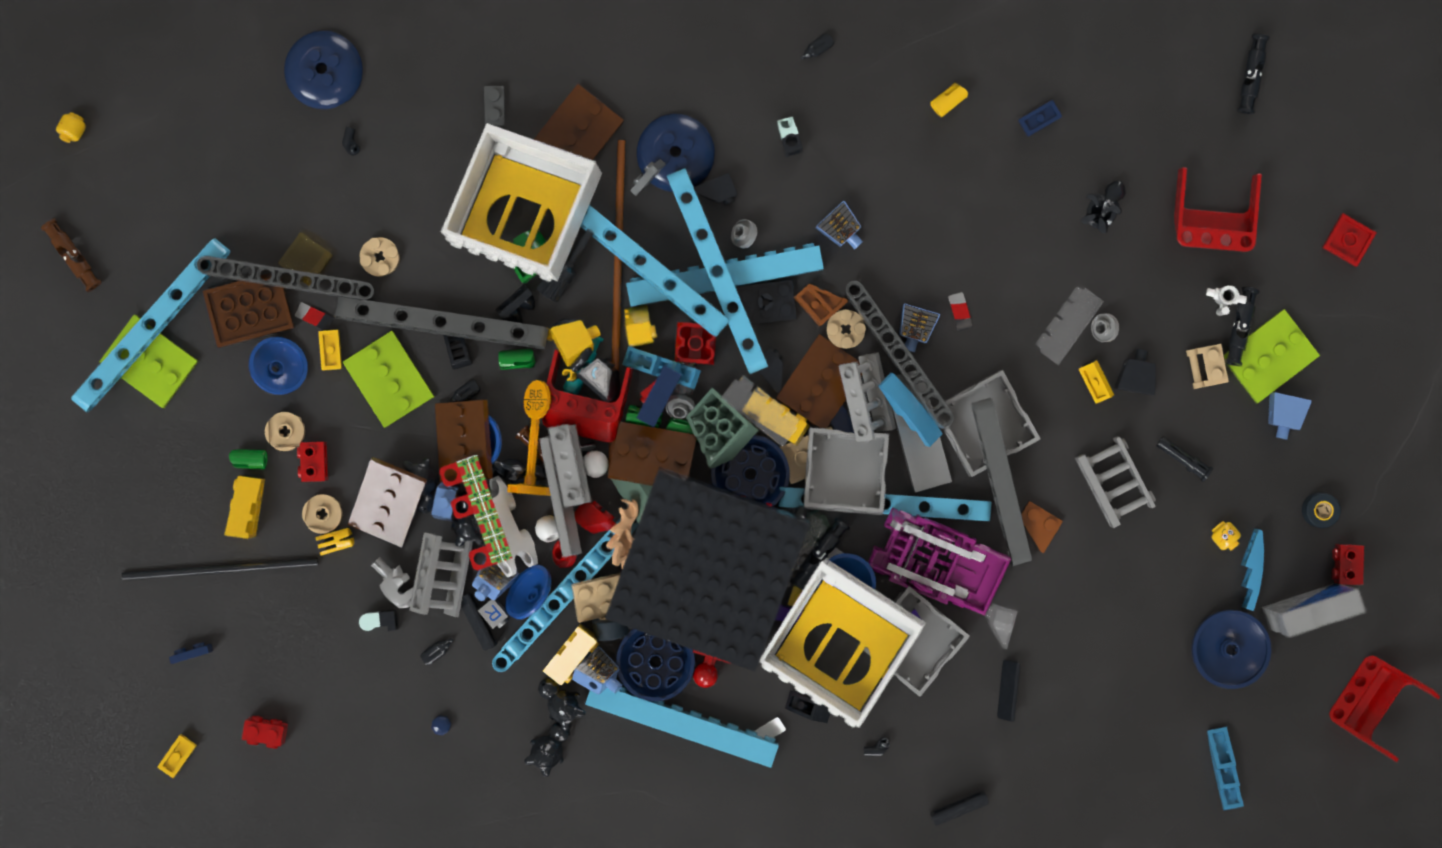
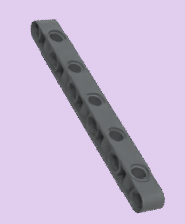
(456, 324)

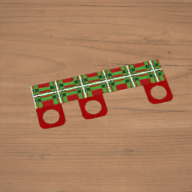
(482, 505)

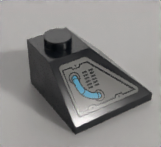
(602, 379)

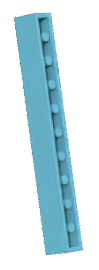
(742, 273)
(687, 725)

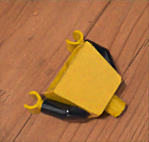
(573, 343)

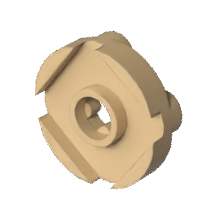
(368, 258)
(845, 340)
(277, 423)
(331, 507)

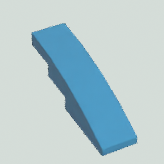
(653, 365)
(910, 409)
(1254, 561)
(1224, 768)

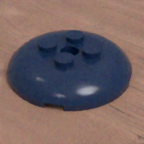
(342, 73)
(681, 132)
(770, 468)
(649, 681)

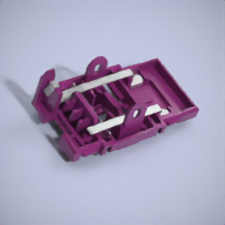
(971, 575)

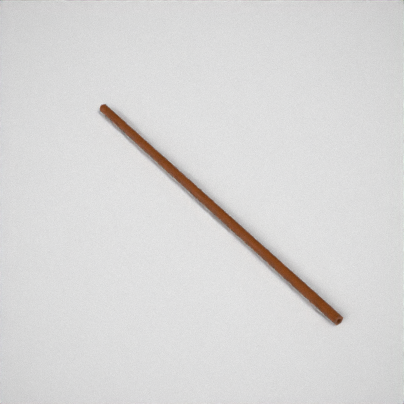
(617, 266)

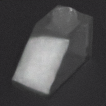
(1001, 622)

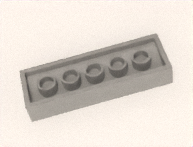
(925, 464)
(564, 516)

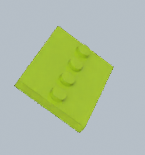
(1273, 356)
(158, 369)
(388, 379)

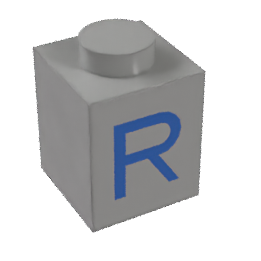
(494, 613)

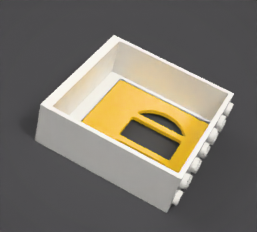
(505, 177)
(843, 612)

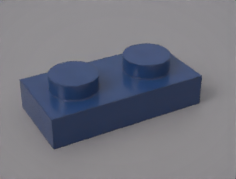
(1040, 118)
(198, 650)

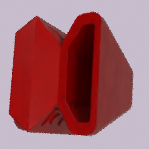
(694, 344)

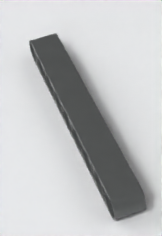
(277, 273)
(895, 345)
(1001, 481)

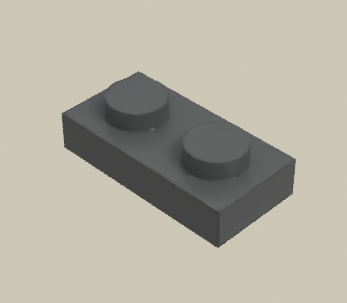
(494, 105)
(642, 182)

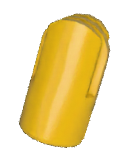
(948, 99)
(338, 540)

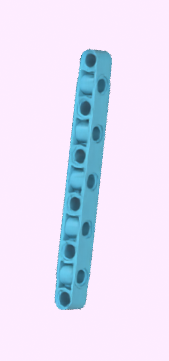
(712, 257)
(654, 272)
(140, 336)
(938, 507)
(563, 593)

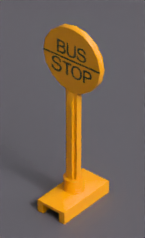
(536, 406)

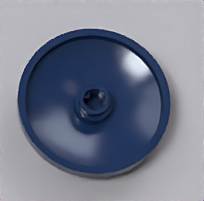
(1231, 649)

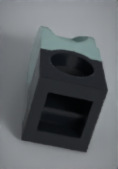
(789, 136)
(379, 619)

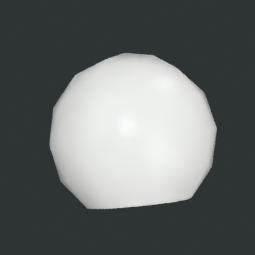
(595, 464)
(547, 529)

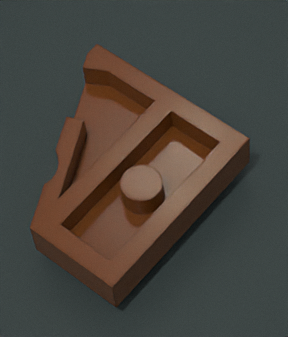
(819, 303)
(1040, 525)

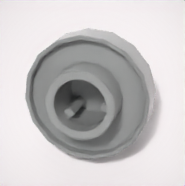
(744, 233)
(1105, 327)
(679, 406)

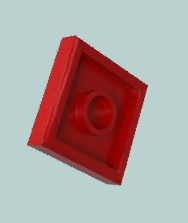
(1349, 239)

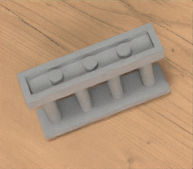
(859, 409)
(570, 465)
(1104, 498)
(426, 571)

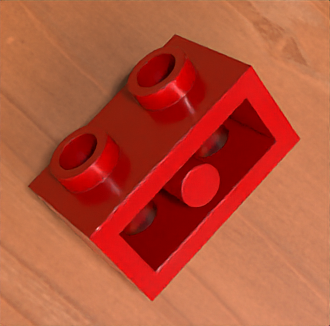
(317, 461)
(1348, 564)
(264, 731)

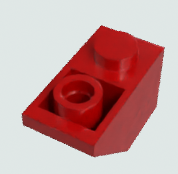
(593, 519)

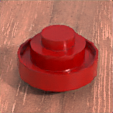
(559, 560)

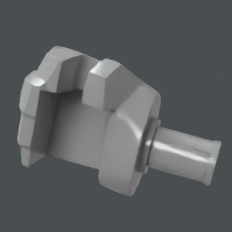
(392, 581)

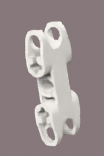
(519, 541)

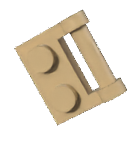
(1214, 366)

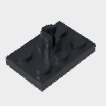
(768, 301)

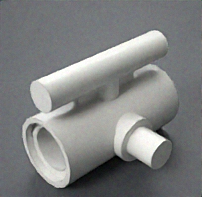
(1234, 298)

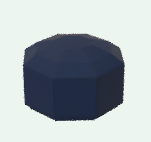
(441, 725)

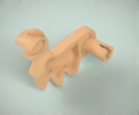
(622, 538)

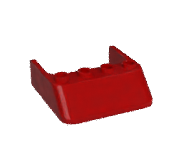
(1214, 228)
(592, 417)
(1369, 698)

